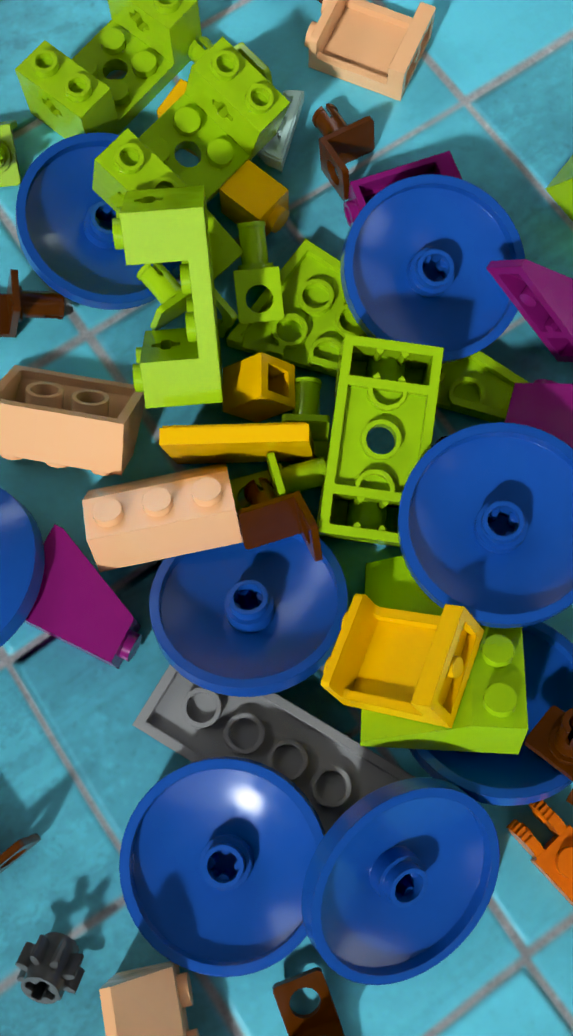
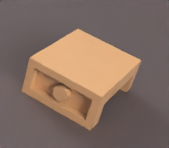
(369, 44)

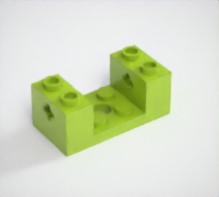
(142, 39)
(220, 117)
(164, 227)
(375, 387)

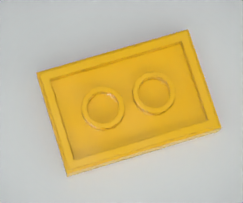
(237, 442)

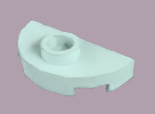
(276, 150)

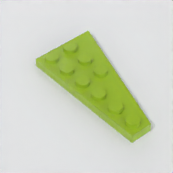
(319, 319)

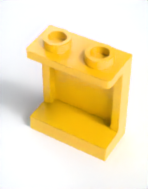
(403, 661)

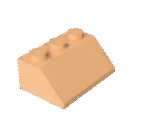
(68, 420)
(161, 517)
(148, 1002)

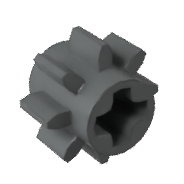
(50, 967)

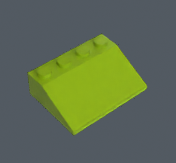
(494, 700)

